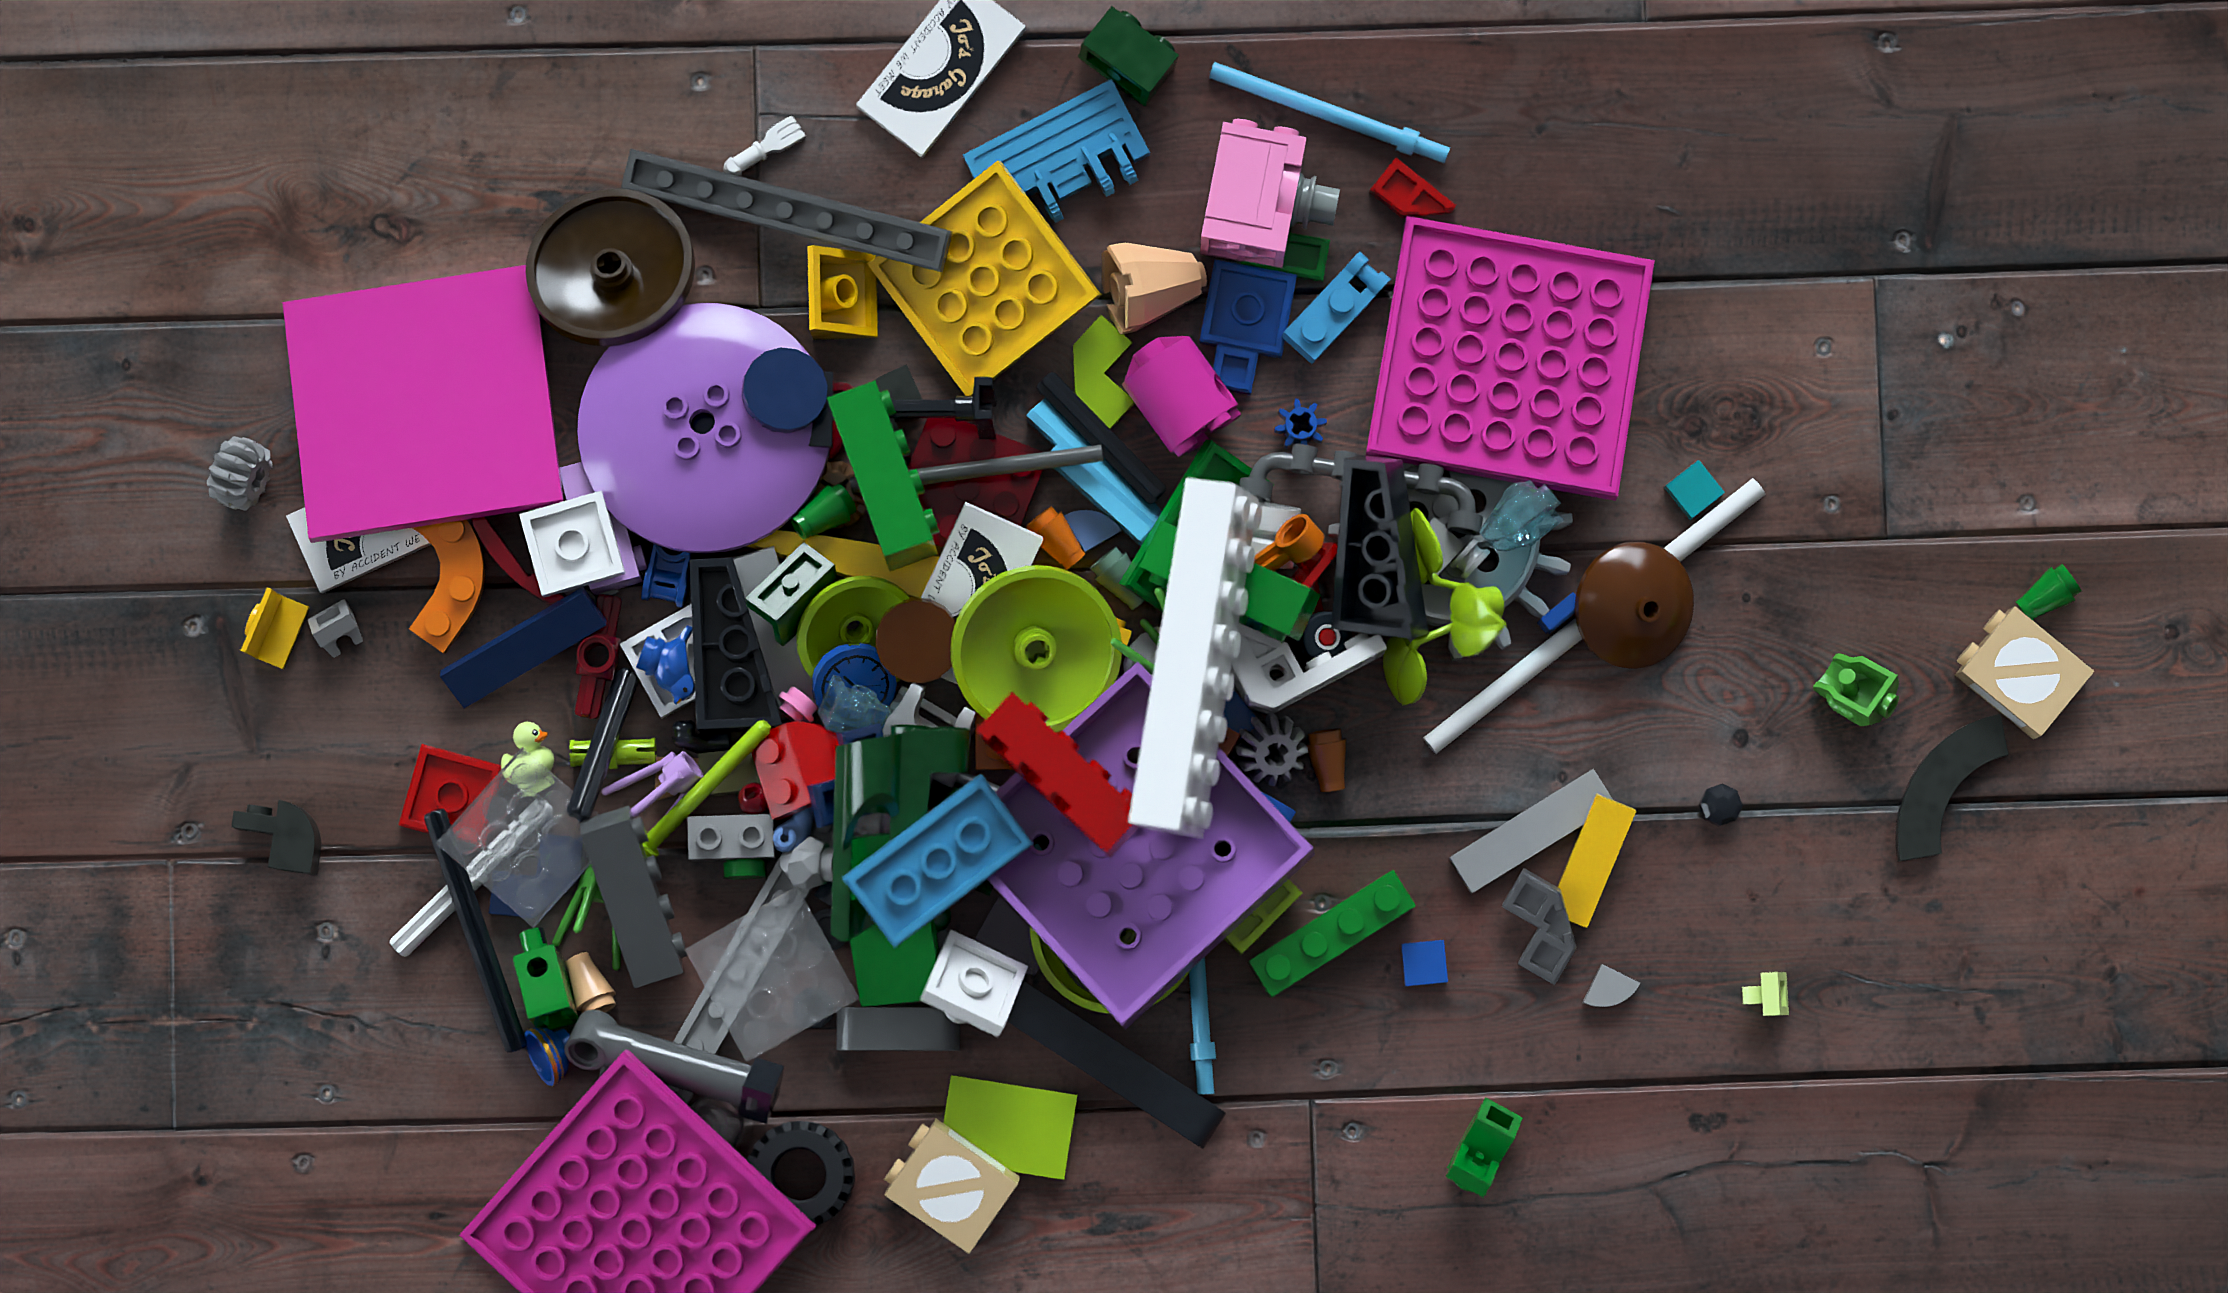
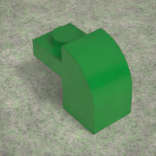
(1483, 1147)

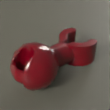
(753, 800)

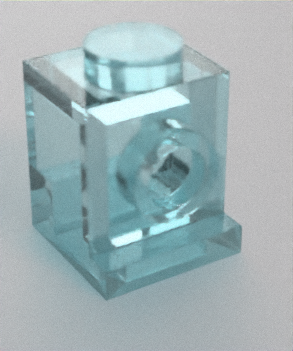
(850, 707)

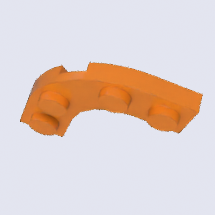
(459, 583)

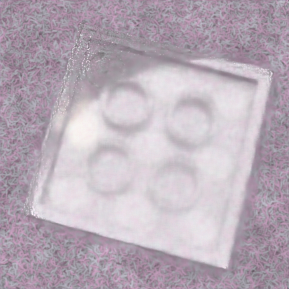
(521, 838)
(772, 974)

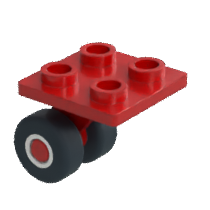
(1318, 635)

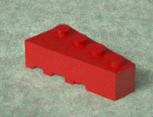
(1059, 773)

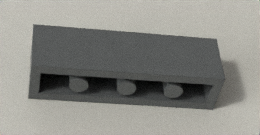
(632, 897)

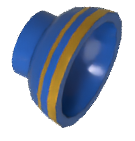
(548, 1053)

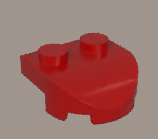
(790, 761)

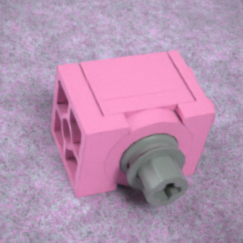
(1261, 194)

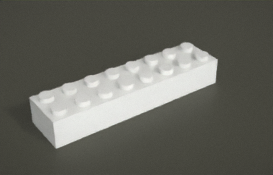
(1195, 658)

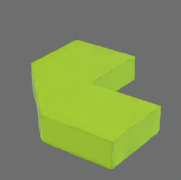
(1093, 357)

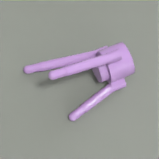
(678, 775)

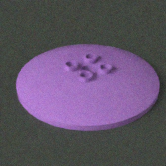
(684, 485)

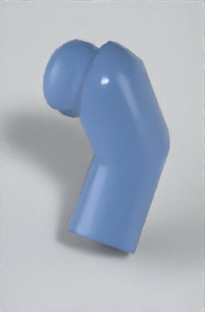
(793, 831)

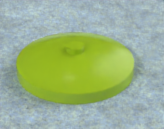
(1036, 637)

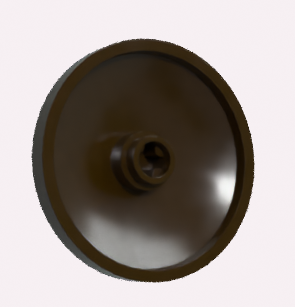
(610, 267)

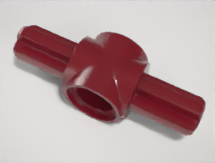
(594, 678)

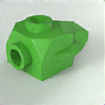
(1859, 689)

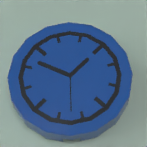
(856, 667)

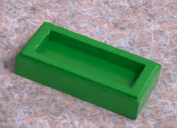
(1303, 256)

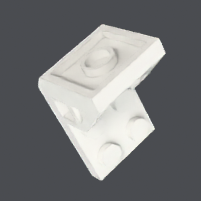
(1263, 654)

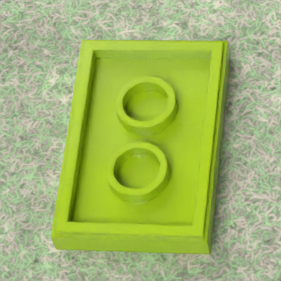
(1013, 1123)

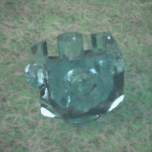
(1521, 517)

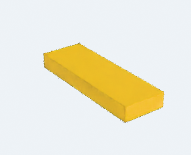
(1594, 857)

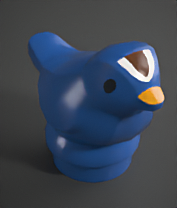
(669, 664)

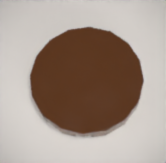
(916, 640)

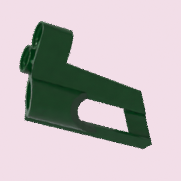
(889, 778)

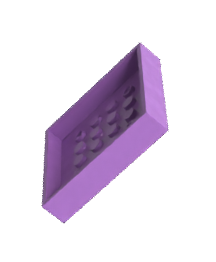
(1158, 883)

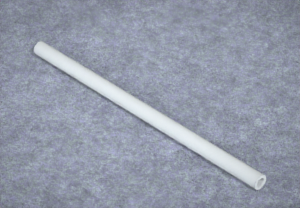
(1570, 635)

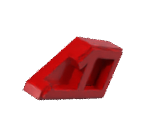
(1409, 193)

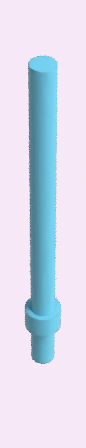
(1405, 140)
(1202, 1049)

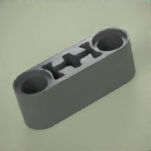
(896, 1029)

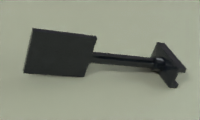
(963, 408)

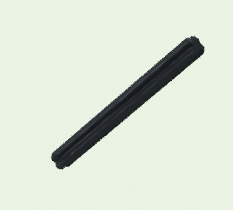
(477, 938)

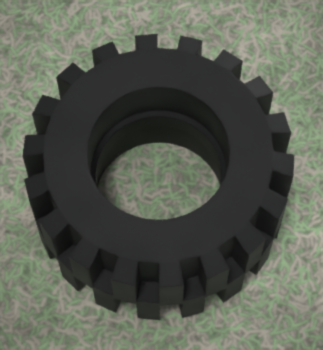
(826, 1145)

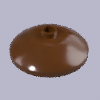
(1613, 600)

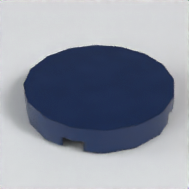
(784, 390)

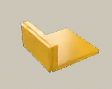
(273, 628)

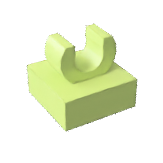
(1770, 994)

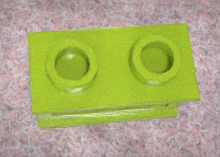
(1263, 917)

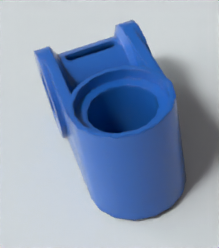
(667, 570)

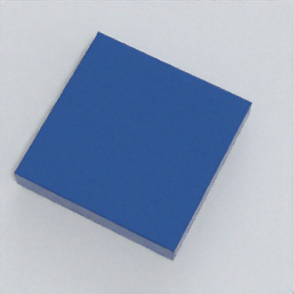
(1247, 308)

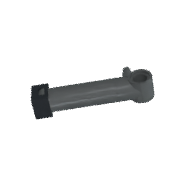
(753, 1088)

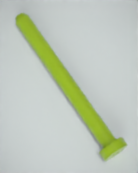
(705, 786)

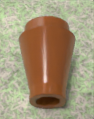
(1327, 757)

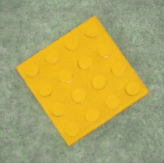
(1001, 283)

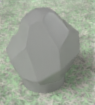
(808, 863)

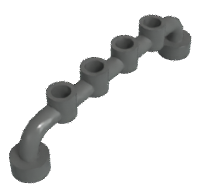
(1427, 481)

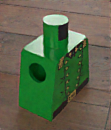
(548, 997)

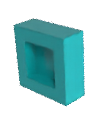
(1694, 489)

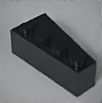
(1376, 553)
(728, 661)

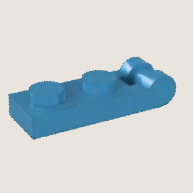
(1334, 309)

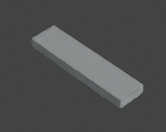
(781, 661)
(1528, 832)

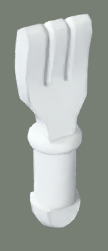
(776, 140)

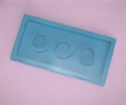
(937, 860)

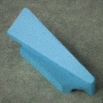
(1096, 480)

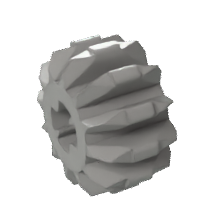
(239, 473)
(1286, 747)

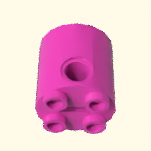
(1179, 393)

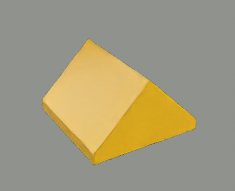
(841, 294)

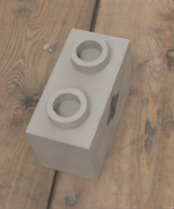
(731, 837)

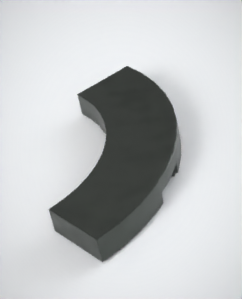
(1936, 780)

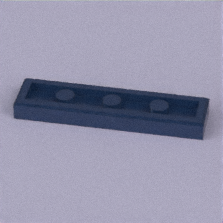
(523, 647)

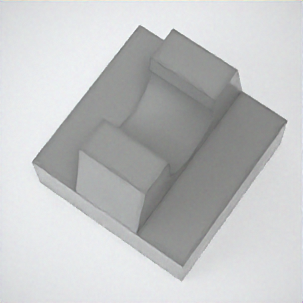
(332, 624)

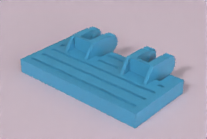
(1064, 142)

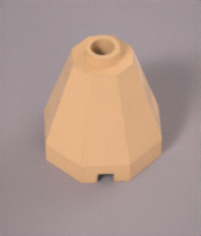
(1148, 283)

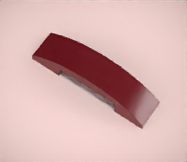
(507, 561)

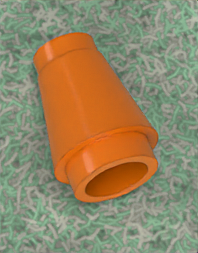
(1057, 537)

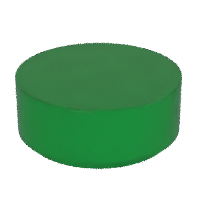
(744, 869)

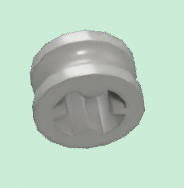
(1469, 558)

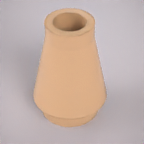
(588, 985)

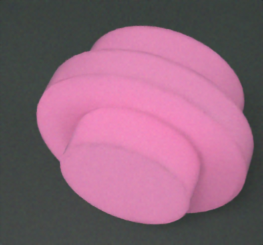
(797, 706)

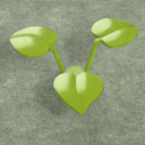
(1474, 617)

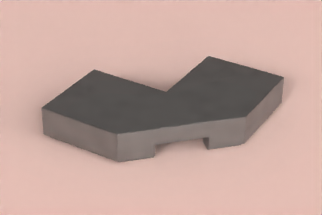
(1545, 908)

